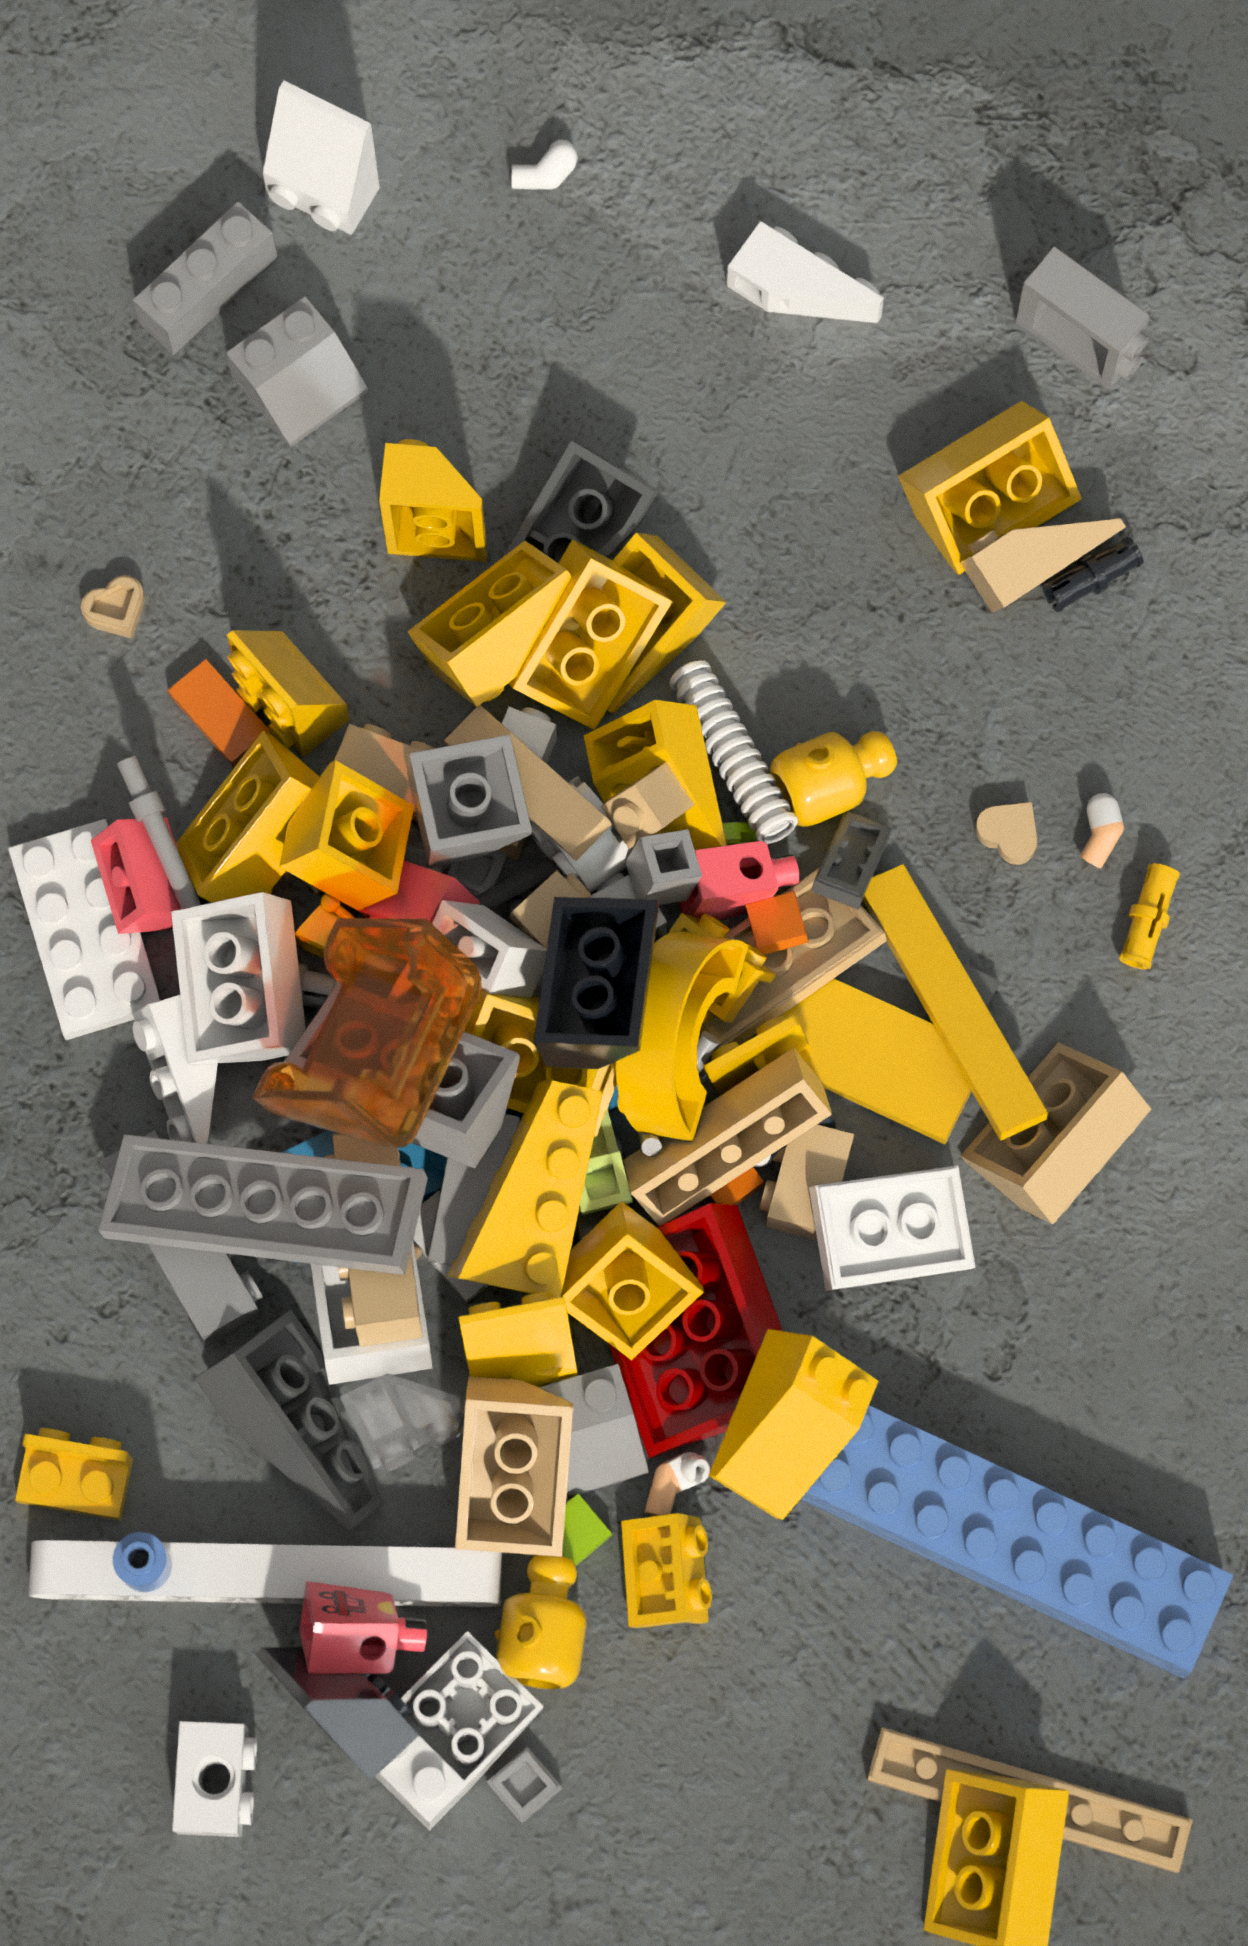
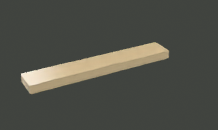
(1091, 1816)

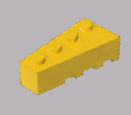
(535, 1197)

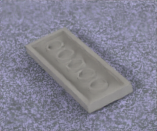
(264, 1204)

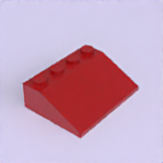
(697, 1367)

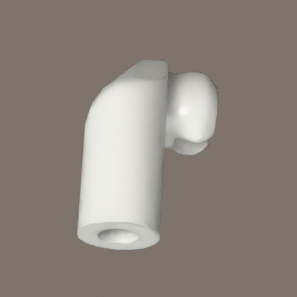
(550, 170)

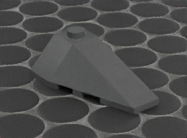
(587, 503)
(281, 1405)

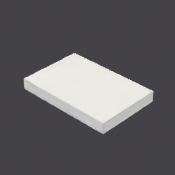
(891, 1227)

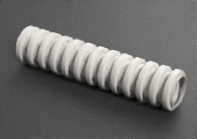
(734, 753)

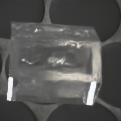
(400, 1416)

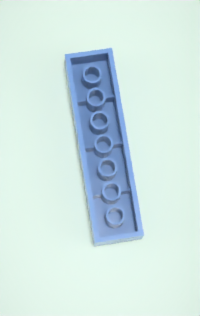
(1024, 1541)

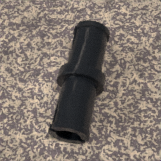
(1092, 574)

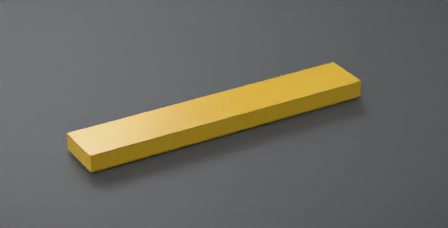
(953, 1004)

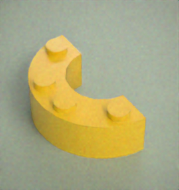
(661, 1081)

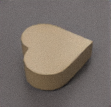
(115, 607)
(1009, 830)

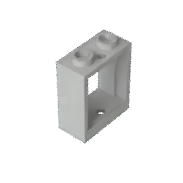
(1083, 319)

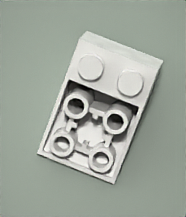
(464, 1723)

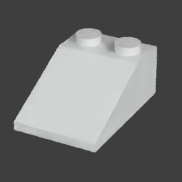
(320, 160)
(341, 1349)

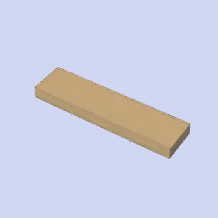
(549, 798)

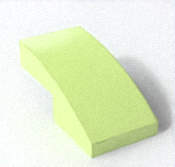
(605, 1176)

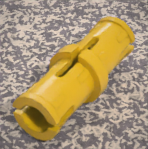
(1149, 916)

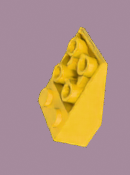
(286, 687)
(645, 740)
(520, 1341)

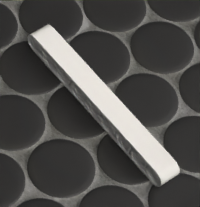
(270, 1573)

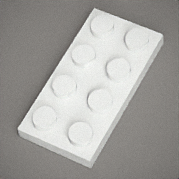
(89, 967)

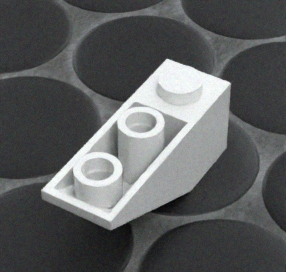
(792, 280)
(183, 1087)

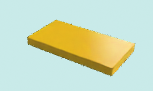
(881, 1058)

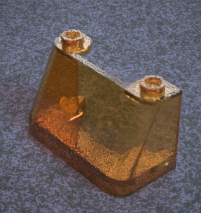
(385, 1035)

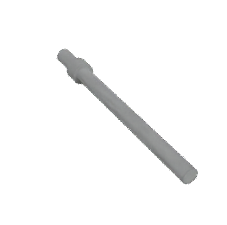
(148, 809)

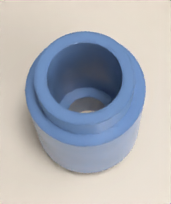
(150, 1576)

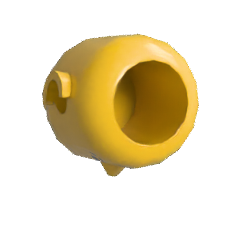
(830, 773)
(542, 1629)

